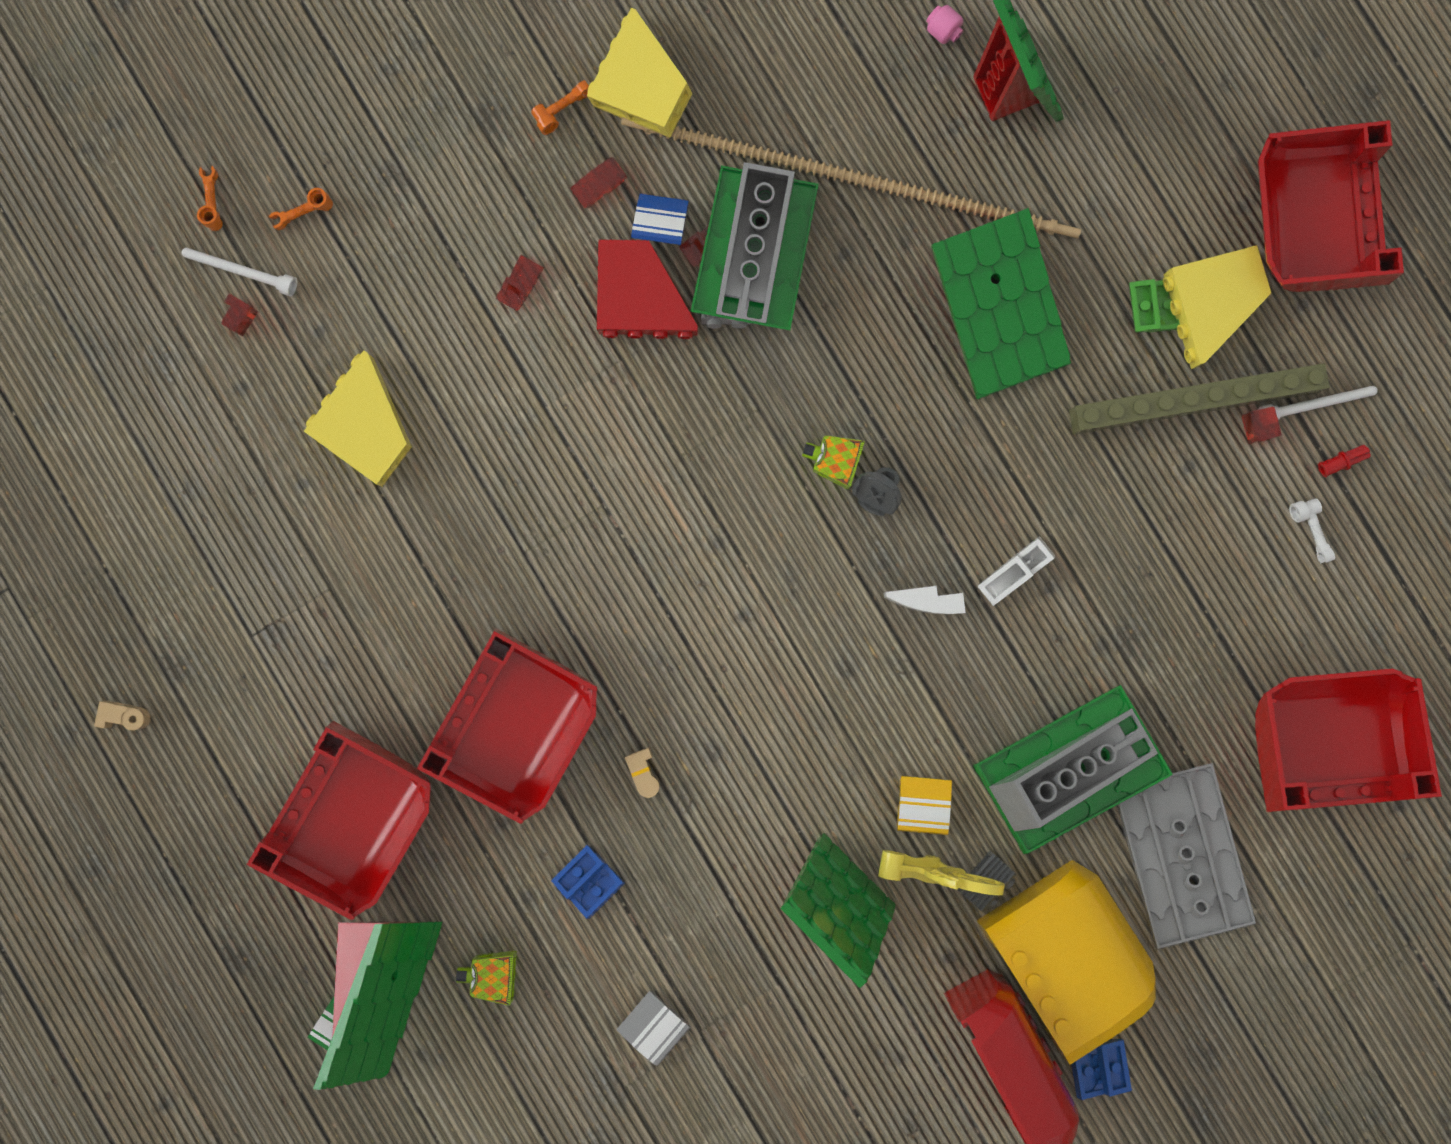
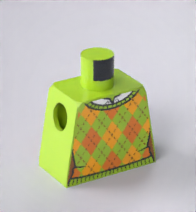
(835, 459)
(491, 977)

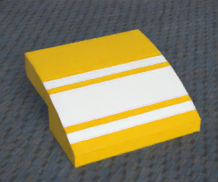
(924, 805)

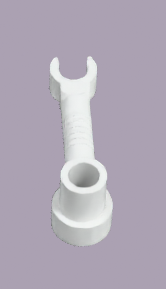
(1307, 511)

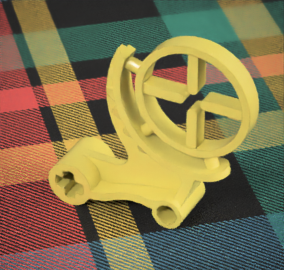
(931, 870)

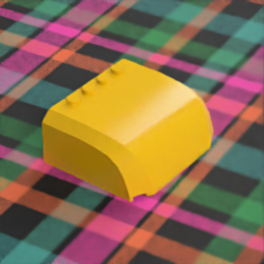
(1074, 958)

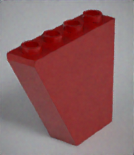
(638, 294)

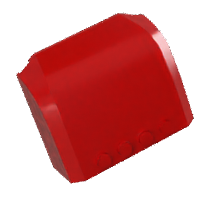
(1326, 208)
(512, 728)
(1345, 741)
(345, 823)
(1016, 1059)

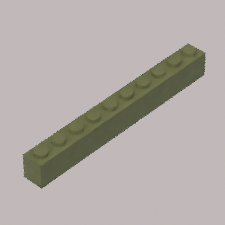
(1199, 398)

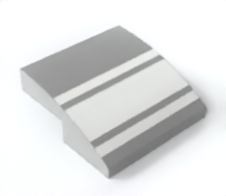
(653, 1028)

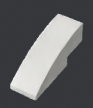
(1016, 571)
(927, 600)

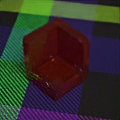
(238, 316)
(1261, 425)

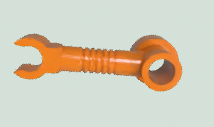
(545, 116)
(314, 200)
(207, 214)

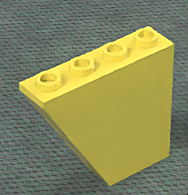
(640, 80)
(1215, 299)
(361, 422)

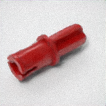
(1344, 460)

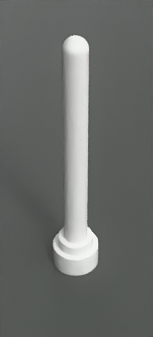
(285, 284)
(1323, 401)

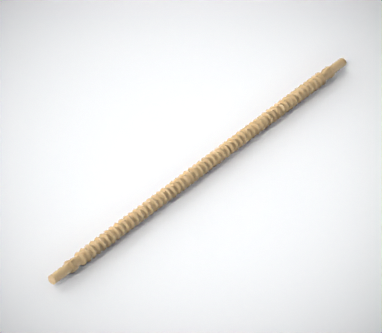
(1049, 226)

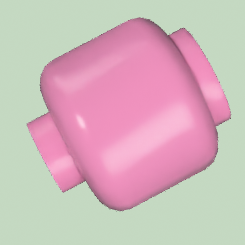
(945, 24)

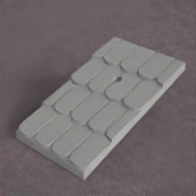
(1183, 834)

